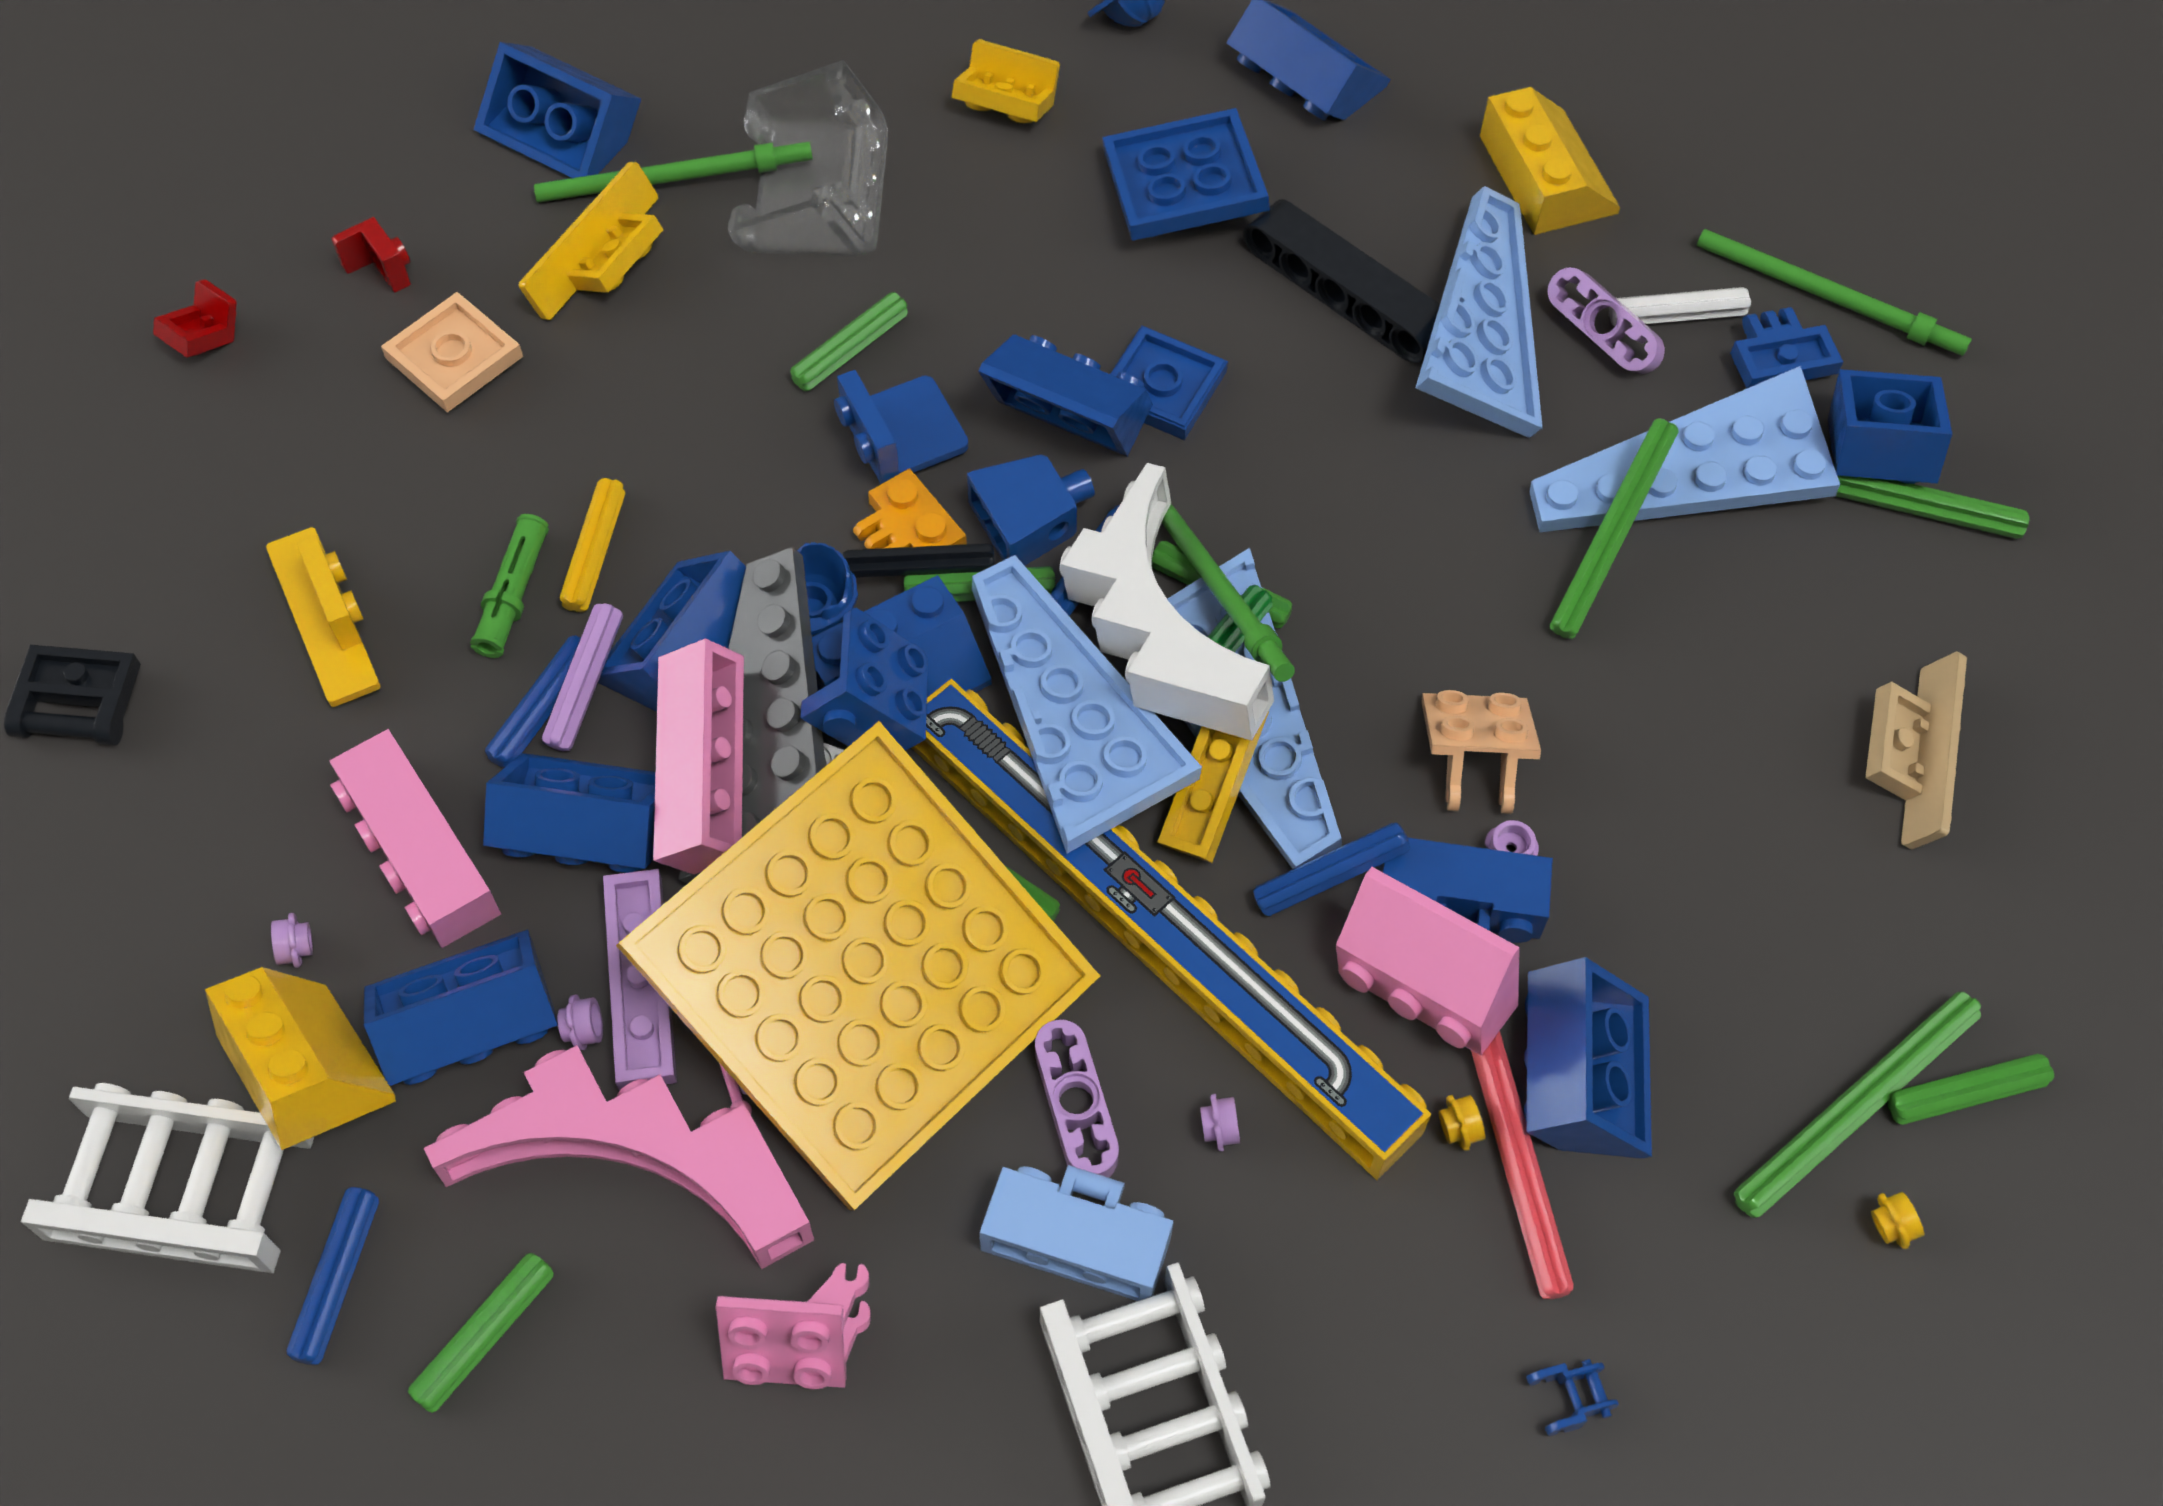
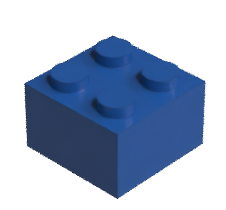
(1889, 426)

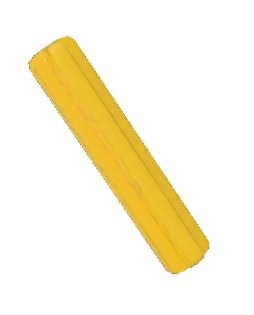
(592, 545)

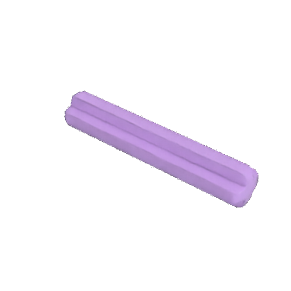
(582, 677)

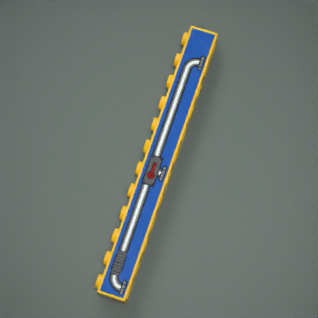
(1179, 940)

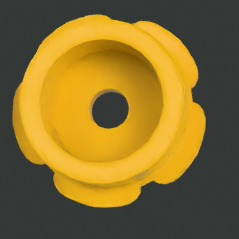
(1461, 1121)
(1897, 1220)

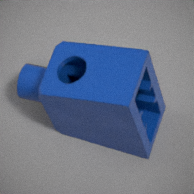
(1027, 505)

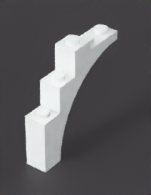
(1169, 661)

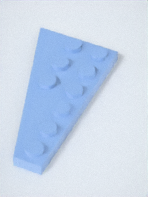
(1483, 329)
(1727, 456)
(1076, 711)
(1283, 775)

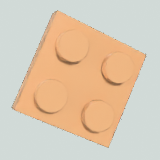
(452, 351)

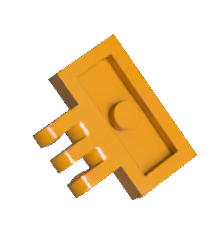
(907, 517)

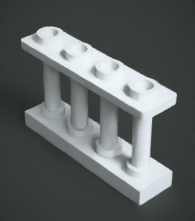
(186, 1232)
(1091, 1394)

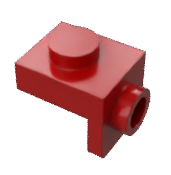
(370, 244)
(201, 325)

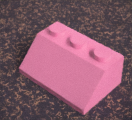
(1428, 962)

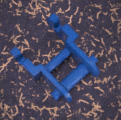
(1563, 1376)

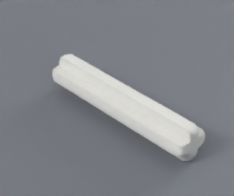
(1687, 305)

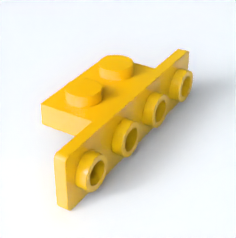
(597, 244)
(324, 615)

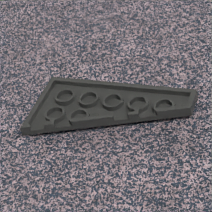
(779, 673)

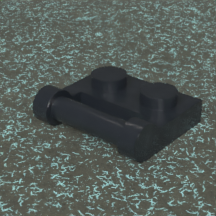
(72, 678)

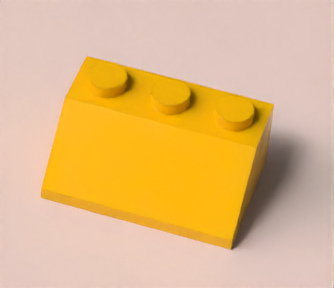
(1544, 162)
(295, 1053)

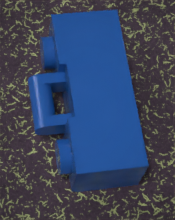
(1487, 886)

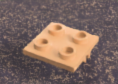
(1480, 724)

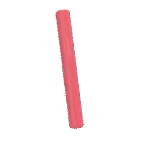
(1523, 1172)

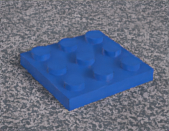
(1185, 174)

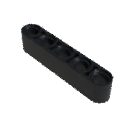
(1344, 279)

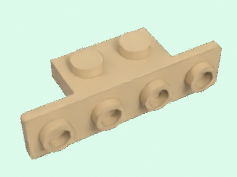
(1917, 747)

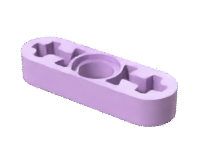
(1639, 331)
(1079, 1058)

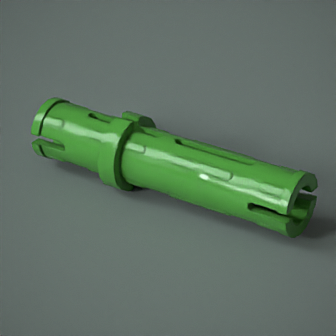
(504, 602)

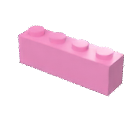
(698, 755)
(415, 839)

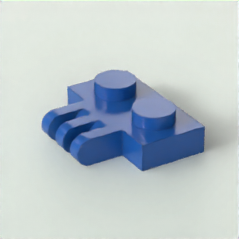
(1782, 345)

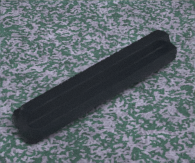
(920, 560)

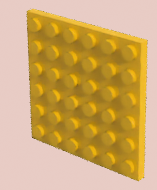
(860, 964)

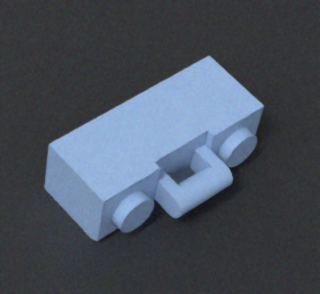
(1074, 1238)

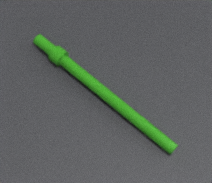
(763, 157)
(1919, 328)
(1258, 638)

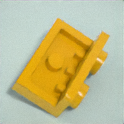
(1008, 82)

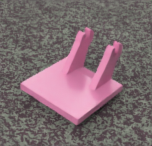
(793, 1339)

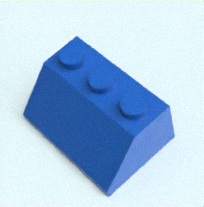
(1304, 61)
(554, 111)
(1068, 392)
(689, 605)
(926, 618)
(572, 812)
(458, 1009)
(1588, 1061)

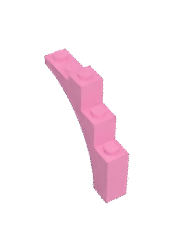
(642, 1127)

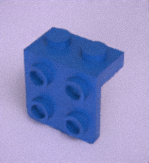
(900, 425)
(878, 681)

